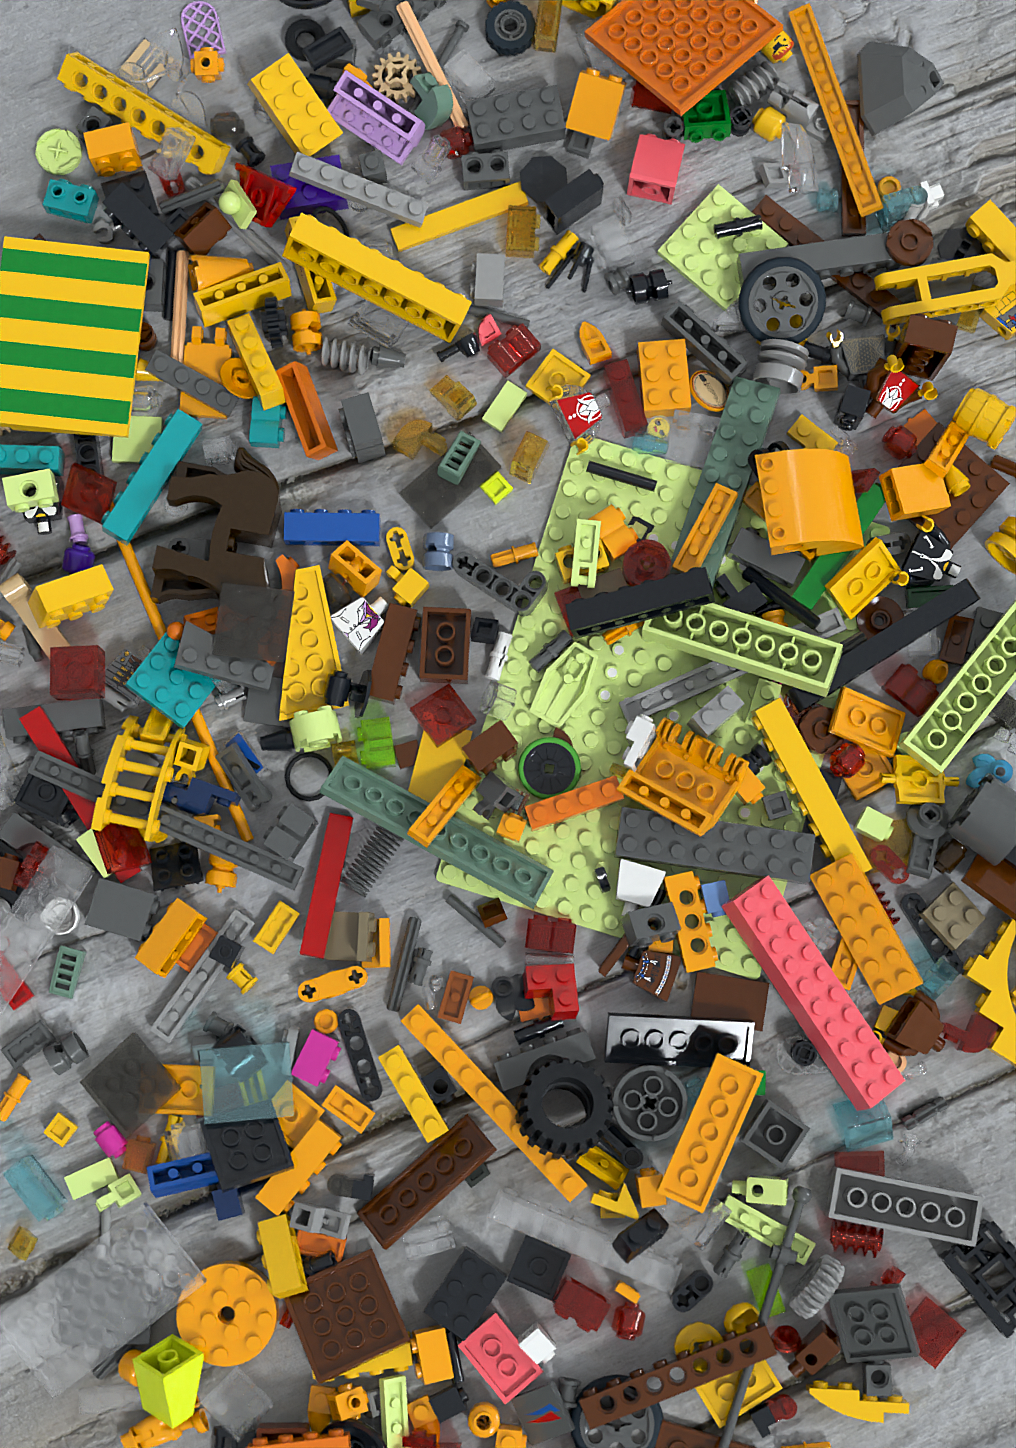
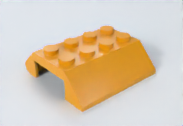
(685, 779)

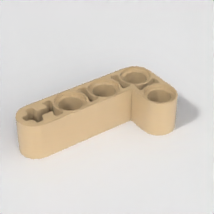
(18, 593)

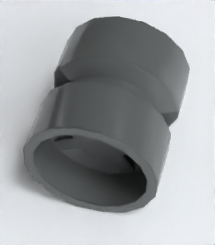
(67, 1051)

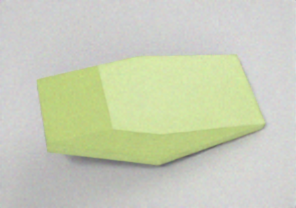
(564, 685)

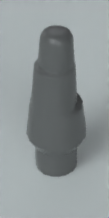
(33, 647)

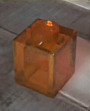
(139, 1154)

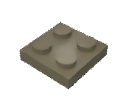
(952, 916)

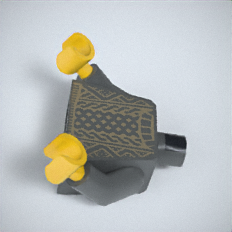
(859, 354)

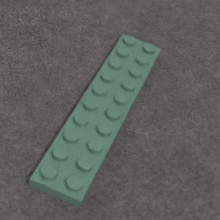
(740, 432)
(456, 842)

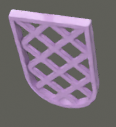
(210, 30)

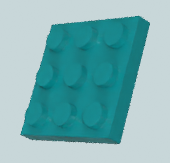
(167, 688)

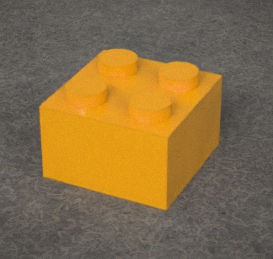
(113, 149)

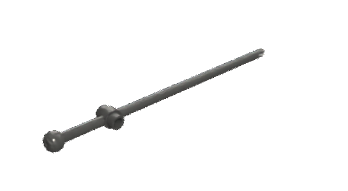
(783, 1256)

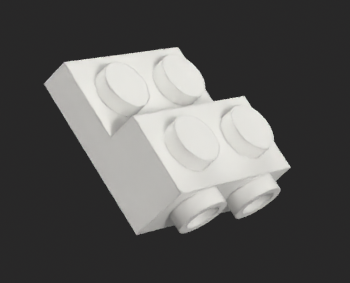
(640, 738)

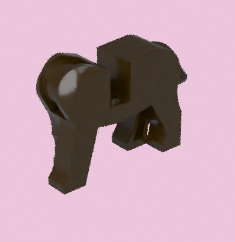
(247, 514)

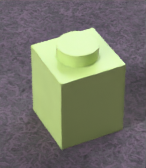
(874, 825)

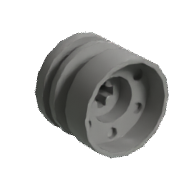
(781, 365)

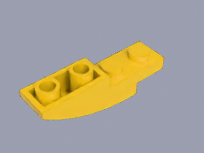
(846, 1400)

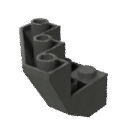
(893, 83)

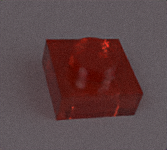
(419, 1439)

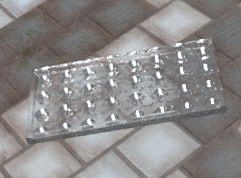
(100, 1300)

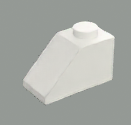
(537, 1344)

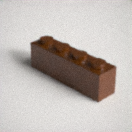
(392, 653)

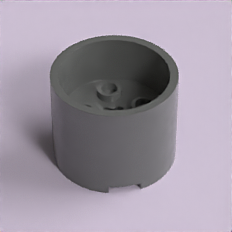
(987, 820)
(669, 1103)

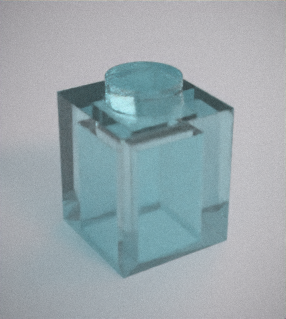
(938, 978)

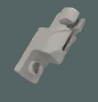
(800, 111)

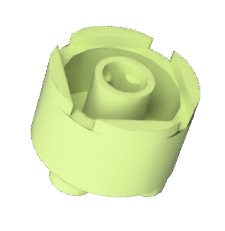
(315, 729)

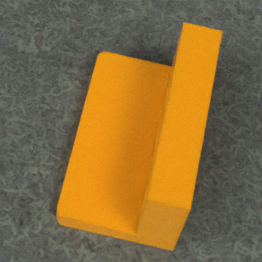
(383, 946)

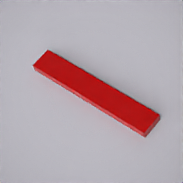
(326, 886)

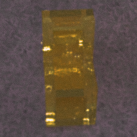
(453, 397)
(415, 435)

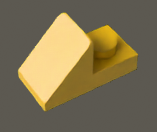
(622, 1204)

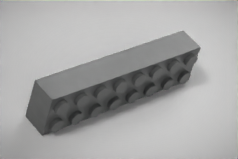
(722, 849)

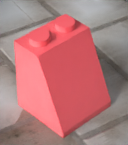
(655, 168)

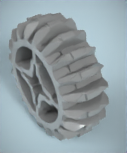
(816, 1286)

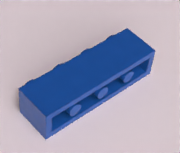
(332, 528)
(181, 1175)

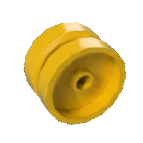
(1002, 544)

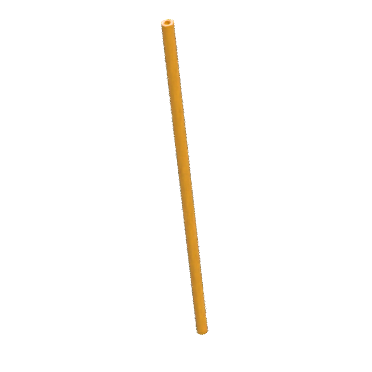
(197, 719)

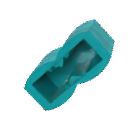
(266, 425)

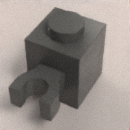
(496, 793)

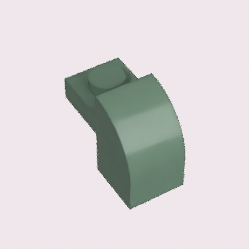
(436, 100)

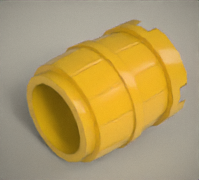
(984, 417)

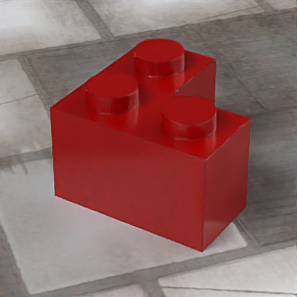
(558, 984)

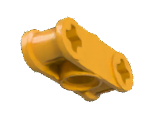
(332, 984)

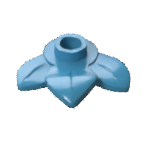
(987, 764)

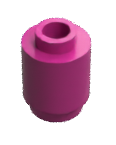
(110, 1140)

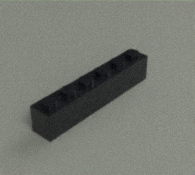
(640, 602)

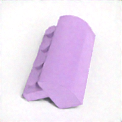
(375, 118)

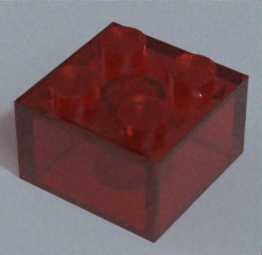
(77, 672)
(581, 1304)

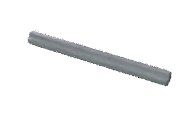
(246, 235)

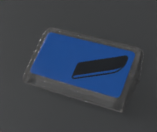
(249, 752)

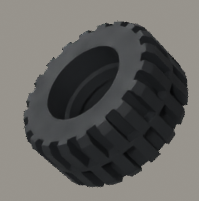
(585, 1086)

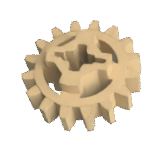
(398, 68)

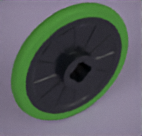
(549, 751)

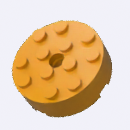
(234, 1339)

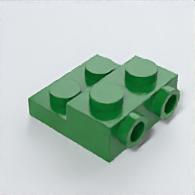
(708, 118)

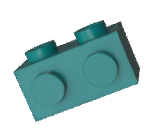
(71, 200)

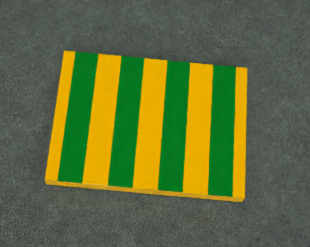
(69, 336)

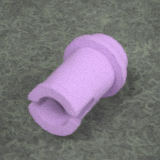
(77, 529)

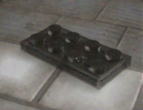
(436, 497)

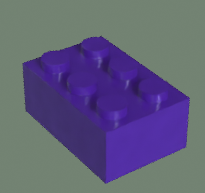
(308, 196)

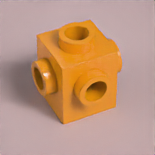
(211, 72)
(347, 1402)

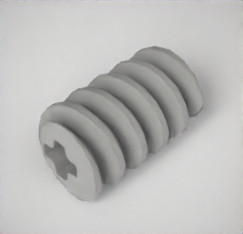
(752, 82)
(345, 356)

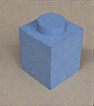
(714, 896)

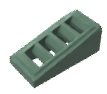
(452, 471)
(63, 951)

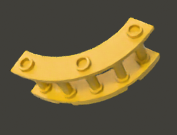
(117, 763)

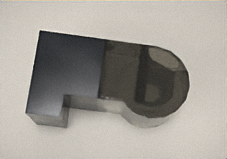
(348, 1187)

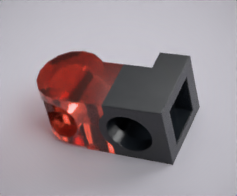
(773, 1411)

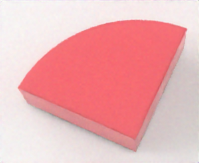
(487, 330)

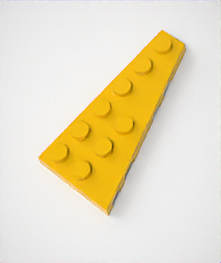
(310, 647)

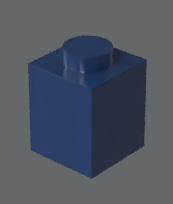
(228, 1203)

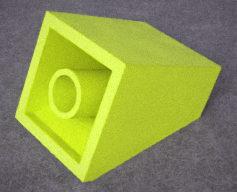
(169, 1379)

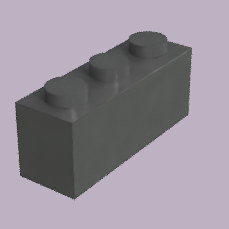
(755, 552)

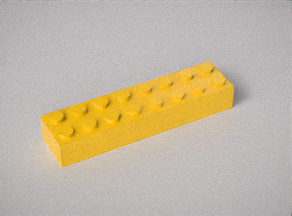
(376, 277)

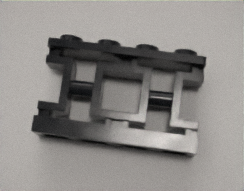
(981, 1289)

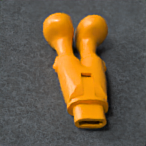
(153, 1432)

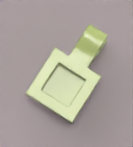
(121, 1192)

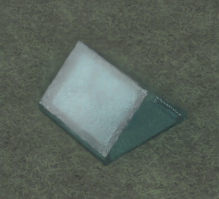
(863, 1127)

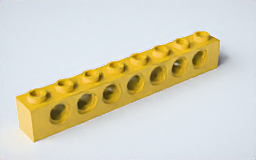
(72, 76)

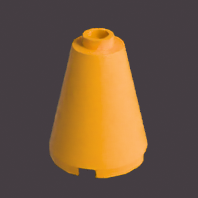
(213, 270)

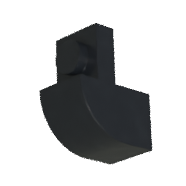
(745, 601)

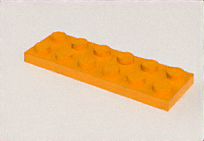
(866, 928)
(710, 1133)

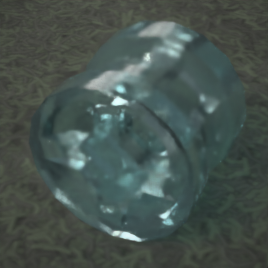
(827, 200)

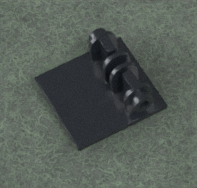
(175, 866)

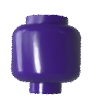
(77, 558)

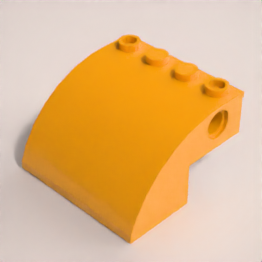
(809, 501)

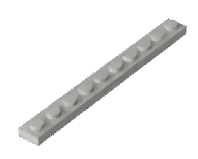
(710, 676)

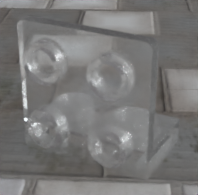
(691, 438)

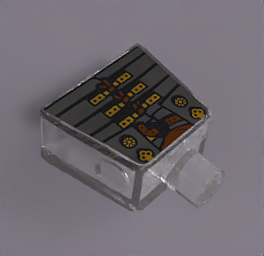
(122, 669)

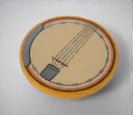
(708, 390)

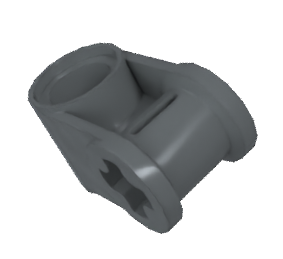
(193, 547)

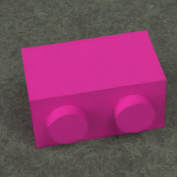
(316, 1057)

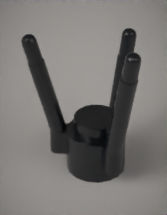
(580, 256)

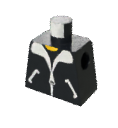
(44, 516)

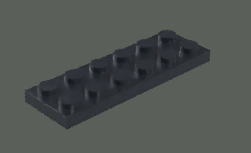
(676, 1039)

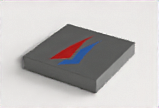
(543, 1413)

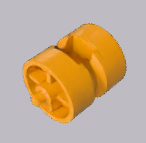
(306, 334)
(221, 874)

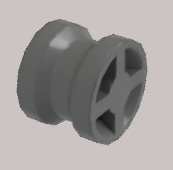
(617, 280)

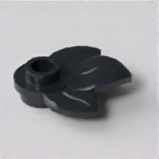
(513, 999)

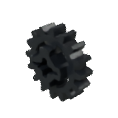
(274, 322)

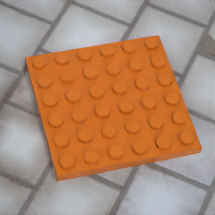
(682, 45)

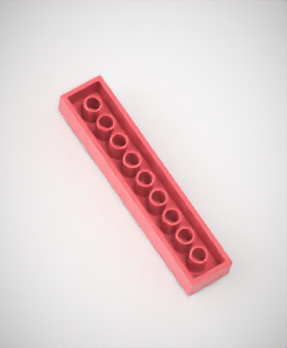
(813, 993)

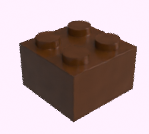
(490, 748)

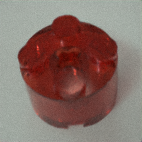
(642, 552)

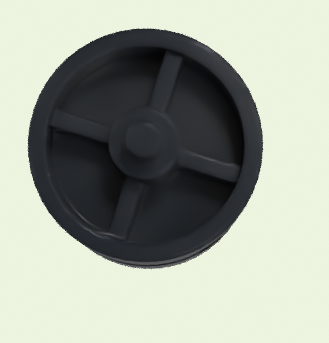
(649, 286)

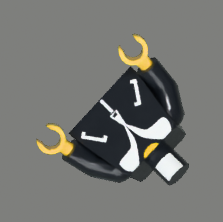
(927, 558)

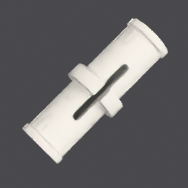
(498, 656)

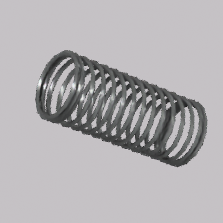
(356, 885)

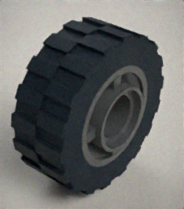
(510, 14)

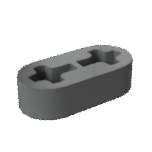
(889, 538)

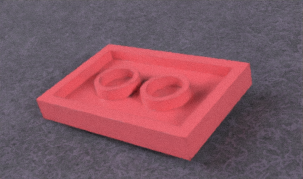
(499, 1358)

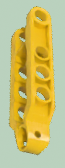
(919, 277)

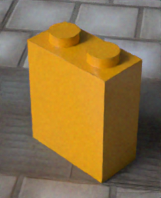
(596, 103)
(913, 492)

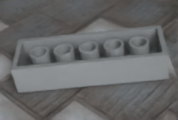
(903, 1206)

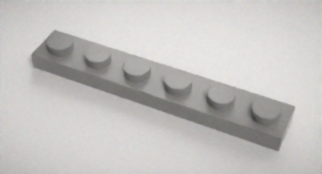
(358, 189)
(199, 980)

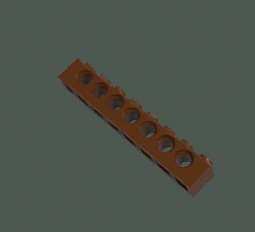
(599, 1415)

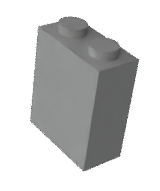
(715, 713)

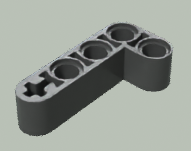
(496, 581)

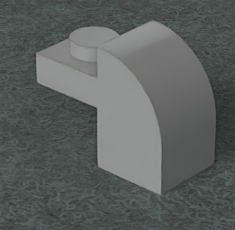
(320, 1219)

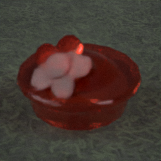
(786, 1339)

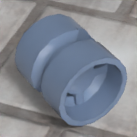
(438, 551)

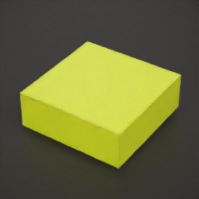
(496, 488)

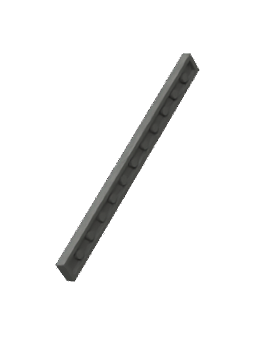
(171, 822)

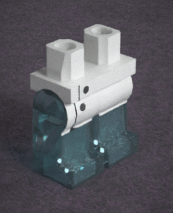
(908, 204)

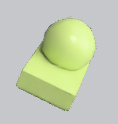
(237, 204)

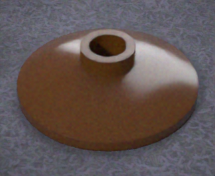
(881, 608)

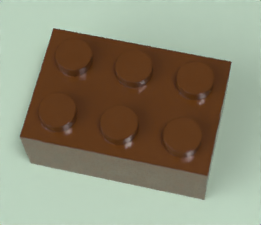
(445, 645)

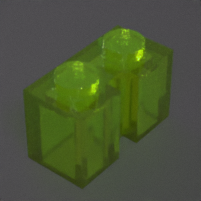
(378, 743)

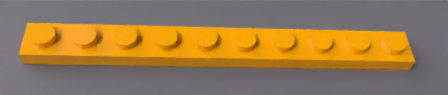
(835, 110)

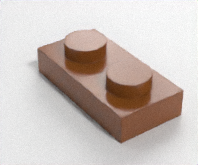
(455, 997)

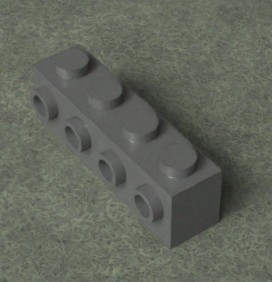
(704, 343)

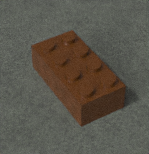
(925, 345)

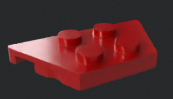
(265, 193)

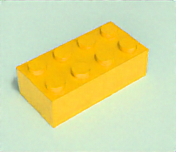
(294, 107)

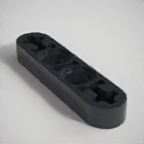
(927, 937)
(357, 1055)

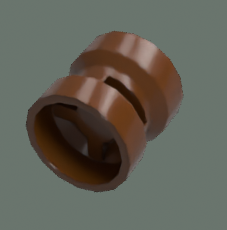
(150, 343)

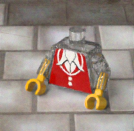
(578, 413)

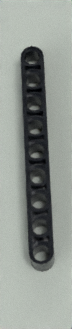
(893, 639)

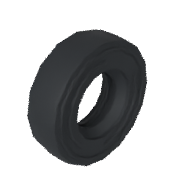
(297, 28)

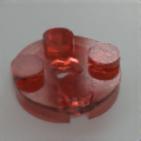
(31, 865)

